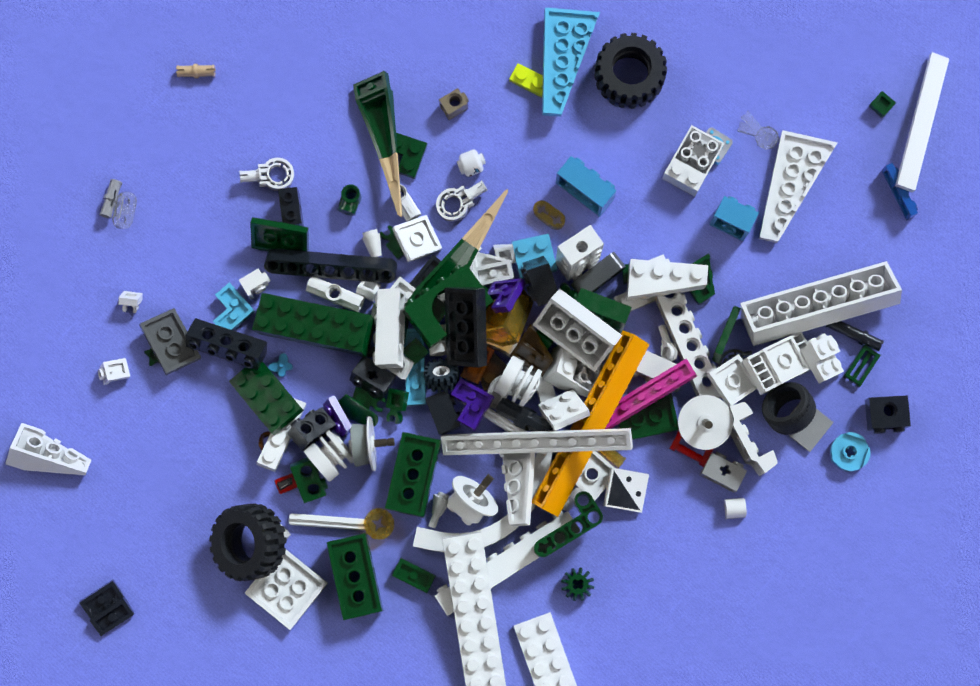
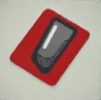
(285, 483)

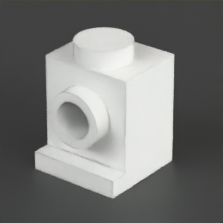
(255, 282)

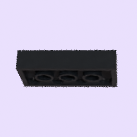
(466, 326)

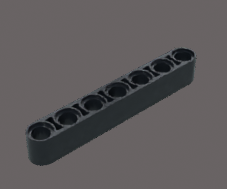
(330, 265)

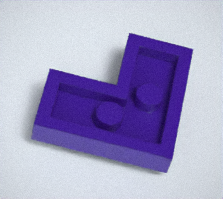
(505, 294)
(476, 402)

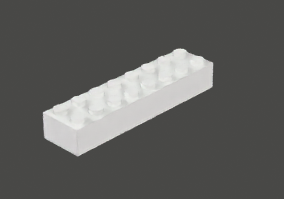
(820, 303)

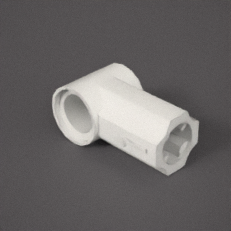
(409, 209)

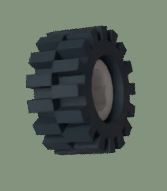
(449, 376)

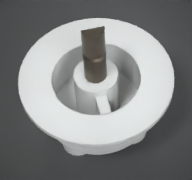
(472, 499)

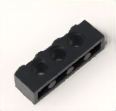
(226, 344)

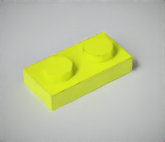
(527, 79)

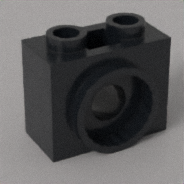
(879, 421)

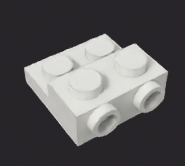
(821, 357)

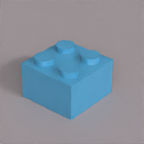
(734, 218)

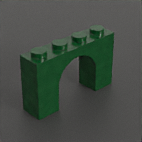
(420, 310)

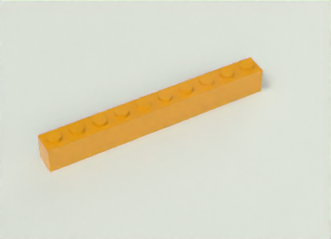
(601, 404)

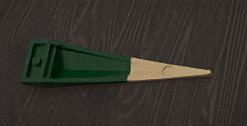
(377, 109)
(461, 254)

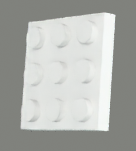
(287, 591)

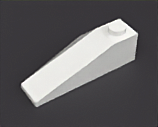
(37, 452)

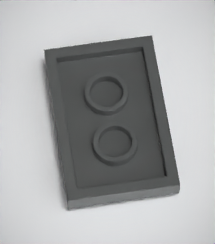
(168, 341)

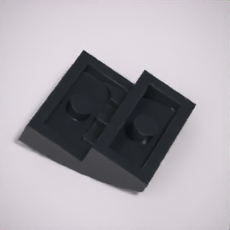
(107, 607)

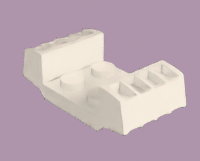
(777, 363)
(747, 448)

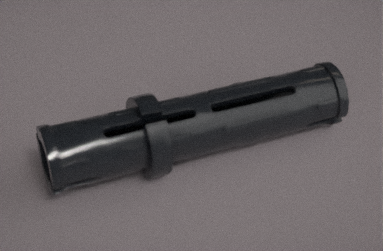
(857, 334)

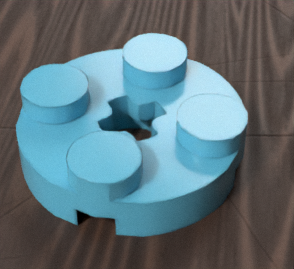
(845, 441)

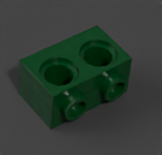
(304, 480)

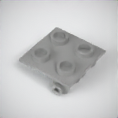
(813, 432)

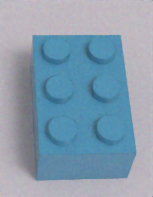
(585, 185)

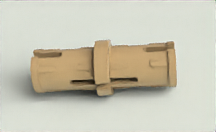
(196, 71)

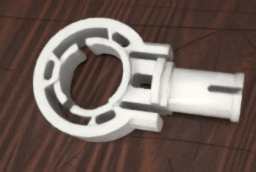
(264, 169)
(465, 204)

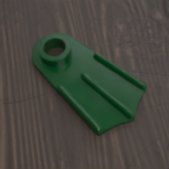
(356, 411)

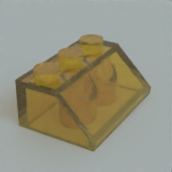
(507, 327)

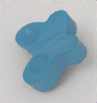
(281, 366)

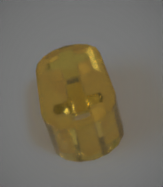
(552, 211)

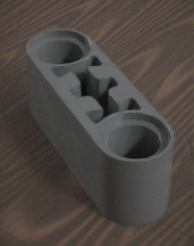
(599, 274)

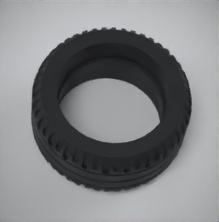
(798, 419)

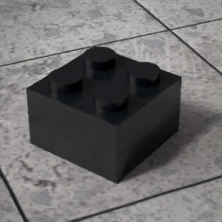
(540, 280)

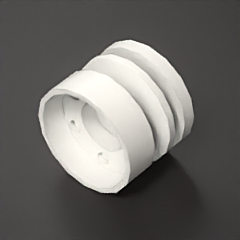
(518, 381)
(329, 455)

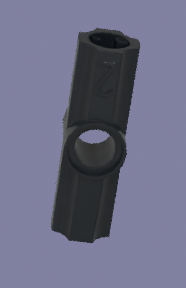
(522, 416)

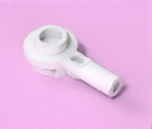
(668, 350)

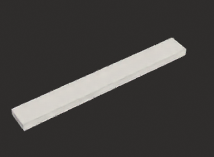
(922, 122)

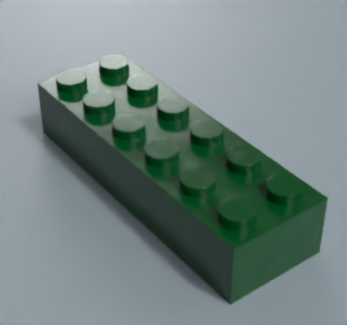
(314, 324)

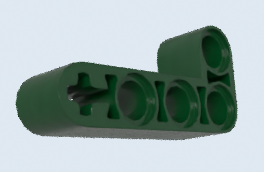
(566, 528)

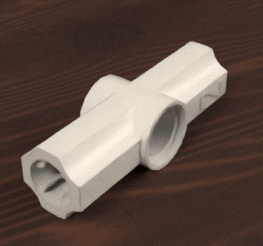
(324, 289)

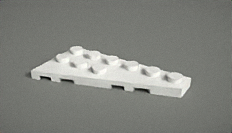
(794, 172)

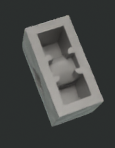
(728, 481)

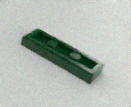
(726, 334)

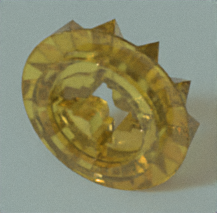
(387, 521)

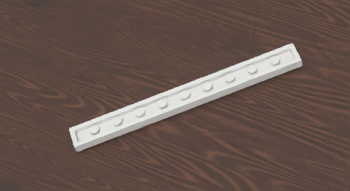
(537, 442)

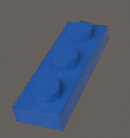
(902, 196)

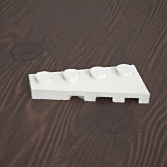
(519, 486)

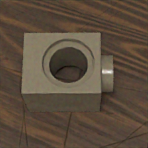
(452, 111)

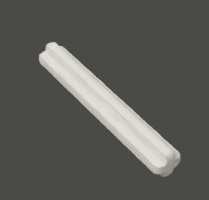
(326, 521)

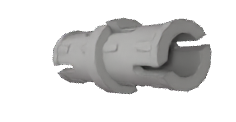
(110, 198)

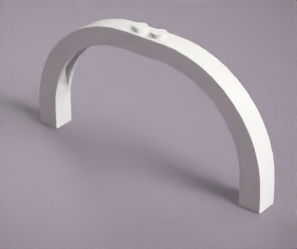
(432, 539)

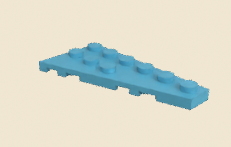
(563, 50)

